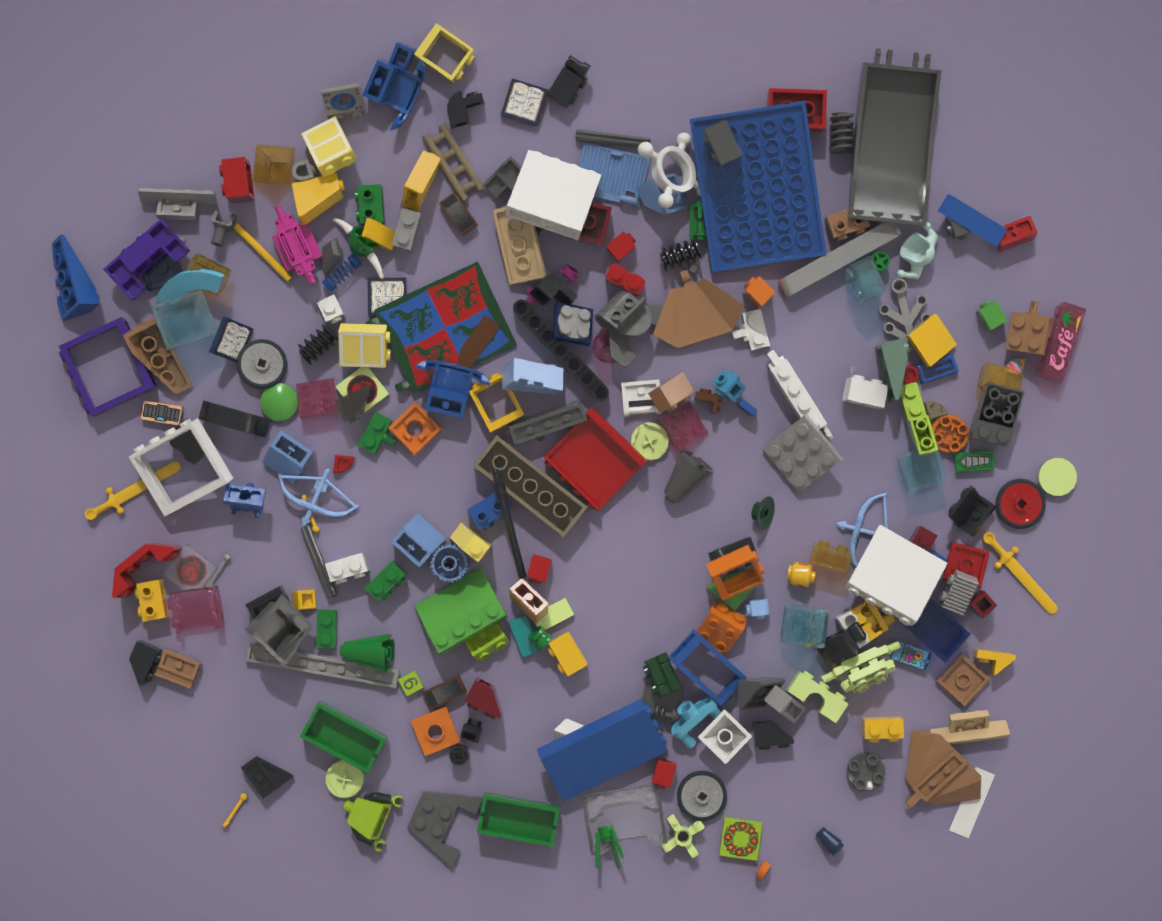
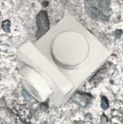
(331, 310)

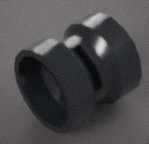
(459, 754)

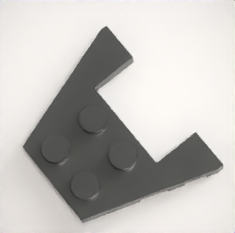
(434, 817)

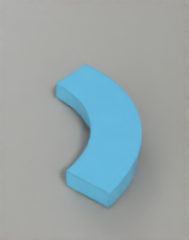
(189, 281)

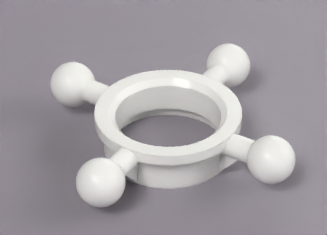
(683, 160)

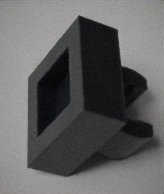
(471, 732)

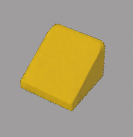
(304, 599)

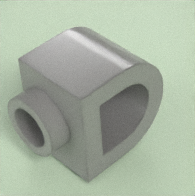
(304, 170)

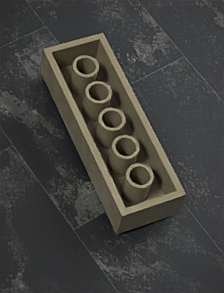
(531, 486)

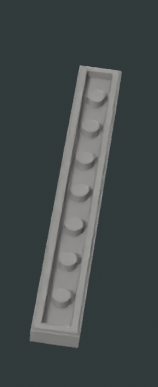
(325, 666)

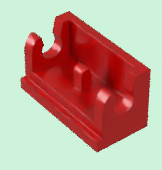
(1018, 233)

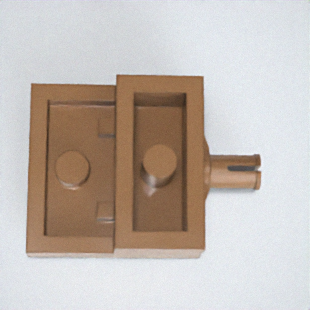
(1029, 331)

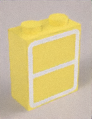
(329, 146)
(363, 345)

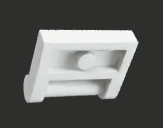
(637, 392)

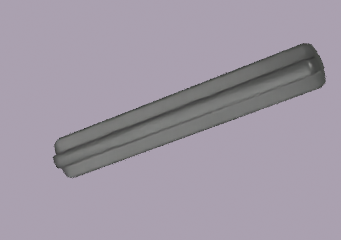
(609, 138)
(318, 560)

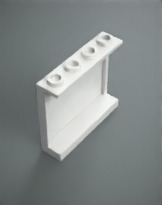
(553, 194)
(896, 576)

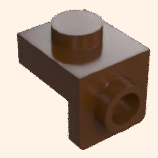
(705, 395)

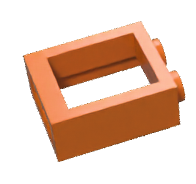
(739, 582)

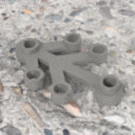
(905, 317)

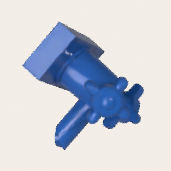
(245, 498)

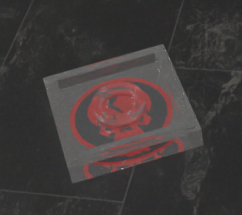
(190, 569)

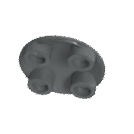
(866, 771)

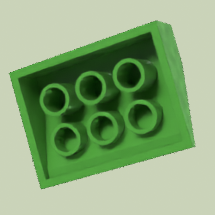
(461, 611)

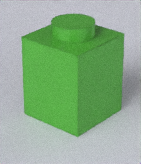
(991, 315)

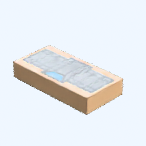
(161, 413)

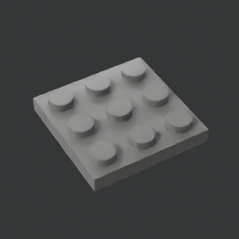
(802, 453)

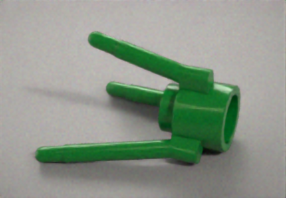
(607, 834)

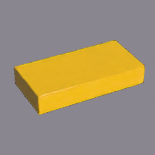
(378, 234)

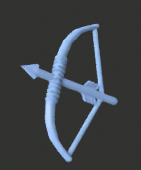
(319, 486)
(857, 527)

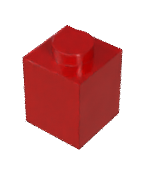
(621, 246)
(538, 569)
(663, 773)

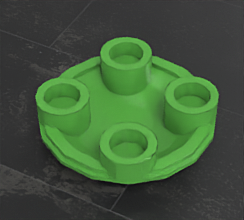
(279, 402)

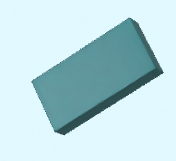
(521, 630)

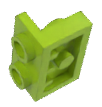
(487, 643)

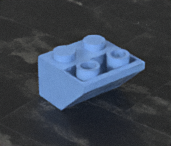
(288, 456)
(418, 540)

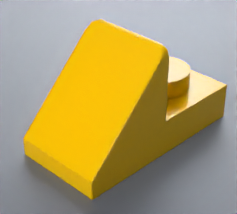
(999, 659)

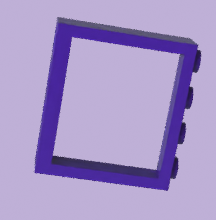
(148, 380)

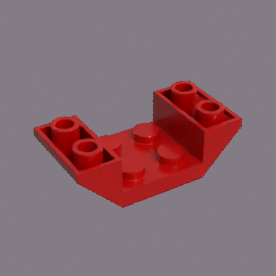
(123, 582)

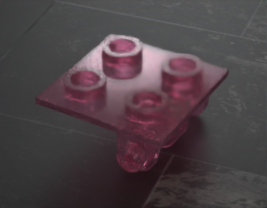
(316, 398)
(683, 426)

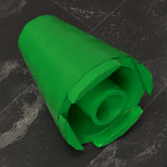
(370, 652)

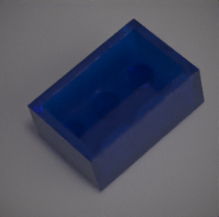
(938, 631)

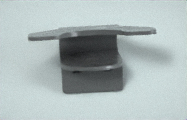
(626, 318)

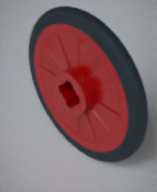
(1022, 516)

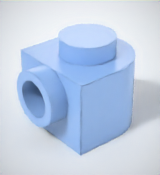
(758, 608)

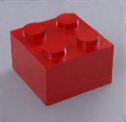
(237, 180)

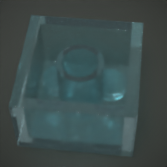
(864, 279)
(921, 471)
(804, 625)

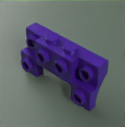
(142, 255)

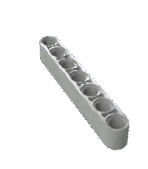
(839, 258)

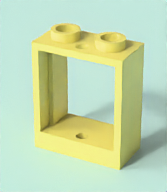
(430, 41)

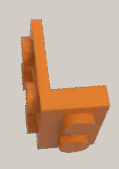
(722, 627)

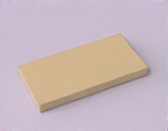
(519, 248)

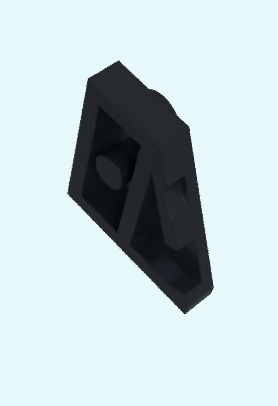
(265, 775)

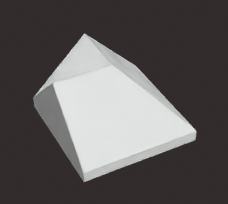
(724, 736)

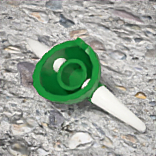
(359, 245)

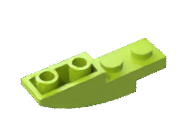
(917, 419)

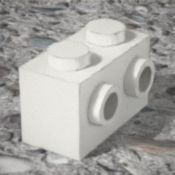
(865, 392)
(347, 567)

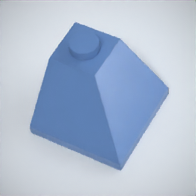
(650, 192)

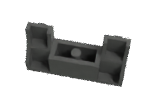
(505, 178)

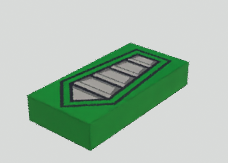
(974, 461)

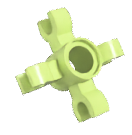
(674, 841)

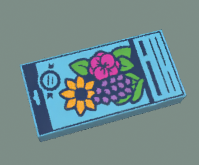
(912, 656)

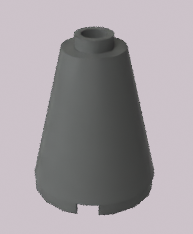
(686, 476)

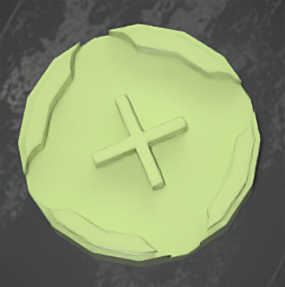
(650, 440)
(1057, 476)
(344, 779)

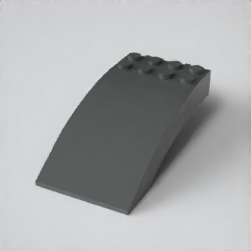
(893, 141)

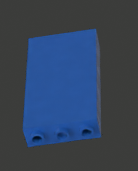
(602, 749)

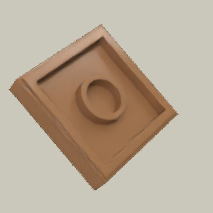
(962, 679)

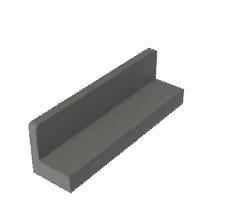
(547, 422)

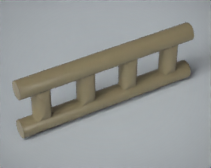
(452, 174)

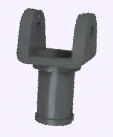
(221, 228)

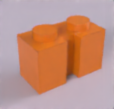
(758, 291)

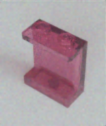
(196, 608)

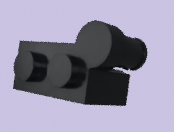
(569, 81)

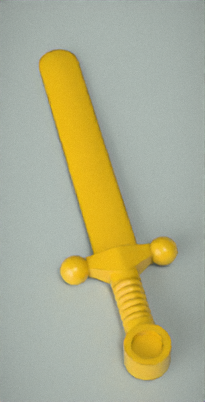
(130, 492)
(1019, 572)

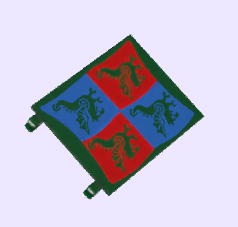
(438, 321)

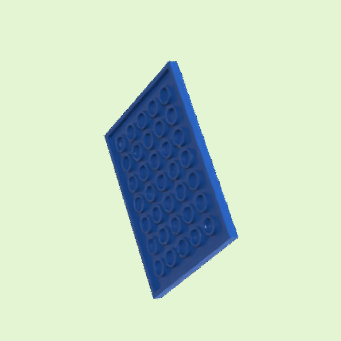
(767, 199)

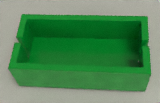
(343, 736)
(518, 819)

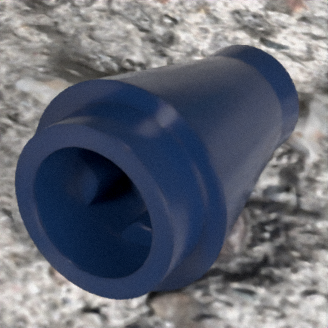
(830, 841)

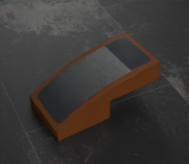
(458, 214)
(444, 692)

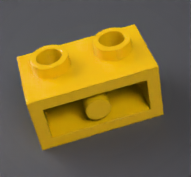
(152, 600)
(567, 654)
(882, 728)

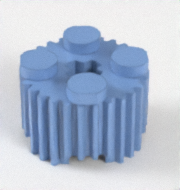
(440, 557)

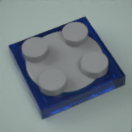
(572, 324)

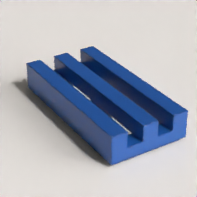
(953, 363)

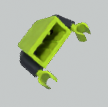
(369, 816)

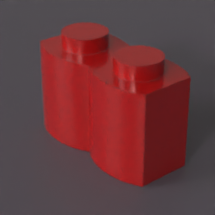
(619, 277)

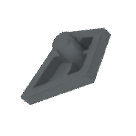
(331, 255)

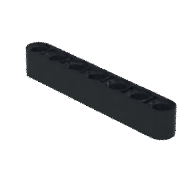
(565, 359)

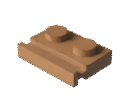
(177, 668)

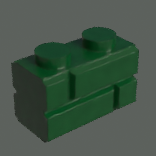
(662, 675)

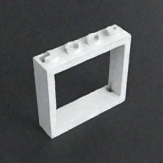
(153, 483)

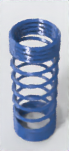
(329, 285)

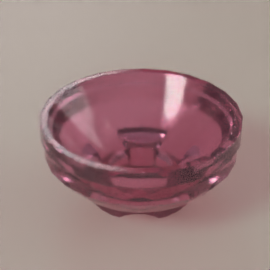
(601, 341)

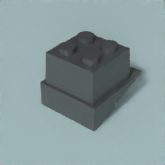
(279, 629)

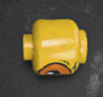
(801, 574)

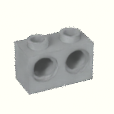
(784, 703)

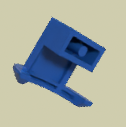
(395, 88)
(450, 386)

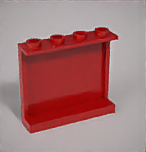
(594, 459)

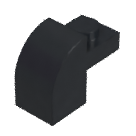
(457, 107)
(551, 287)

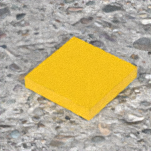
(931, 340)

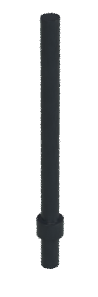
(500, 490)

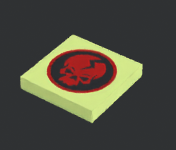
(360, 379)

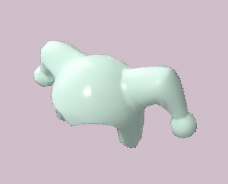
(918, 252)

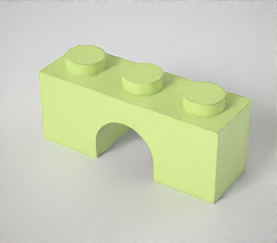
(832, 704)

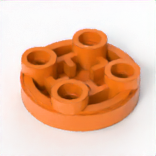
(950, 433)

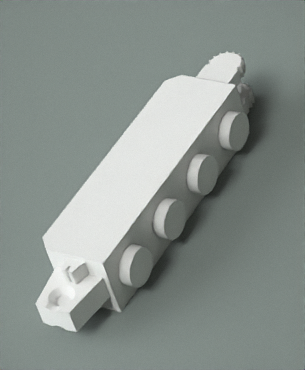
(795, 391)

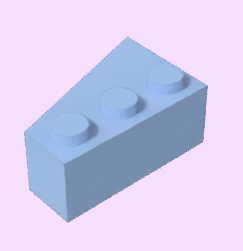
(532, 377)

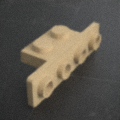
(972, 727)

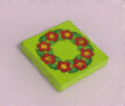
(740, 838)

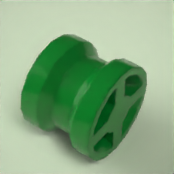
(881, 259)
(539, 637)

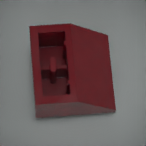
(484, 696)

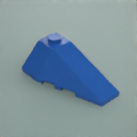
(76, 289)

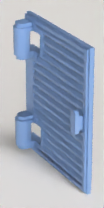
(616, 172)

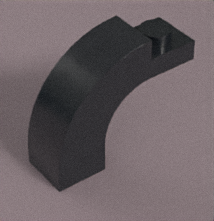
(234, 419)

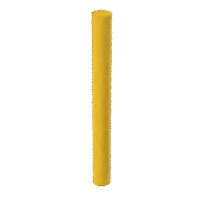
(262, 252)

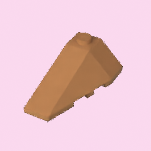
(148, 346)

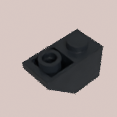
(143, 660)
(769, 734)

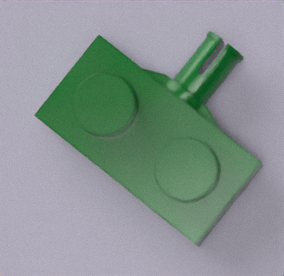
(376, 434)

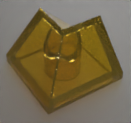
(273, 165)

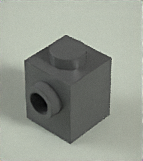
(956, 230)

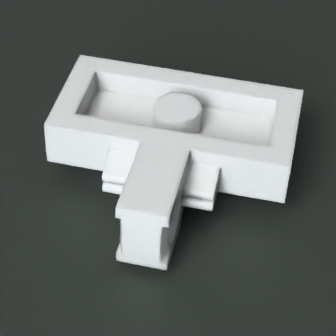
(753, 330)

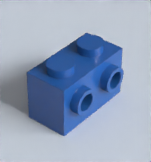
(486, 512)

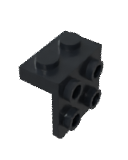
(970, 511)

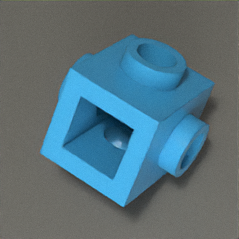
(725, 383)

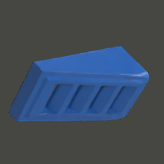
(396, 53)

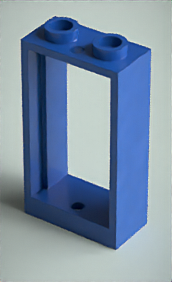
(686, 649)

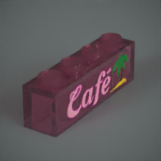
(1061, 342)

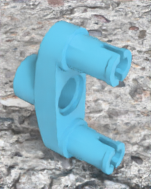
(690, 716)

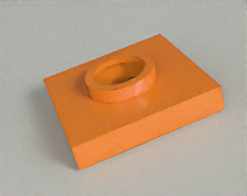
(429, 428)
(441, 718)

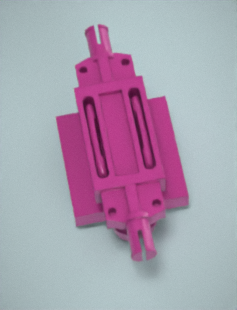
(296, 245)

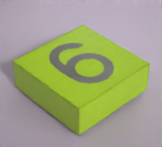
(410, 683)

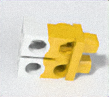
(869, 617)

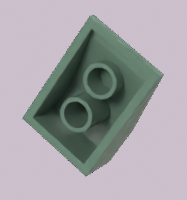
(893, 362)

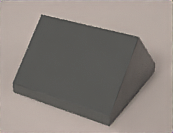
(754, 691)

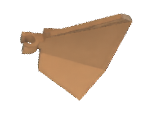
(696, 313)
(939, 772)

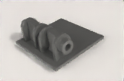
(663, 708)

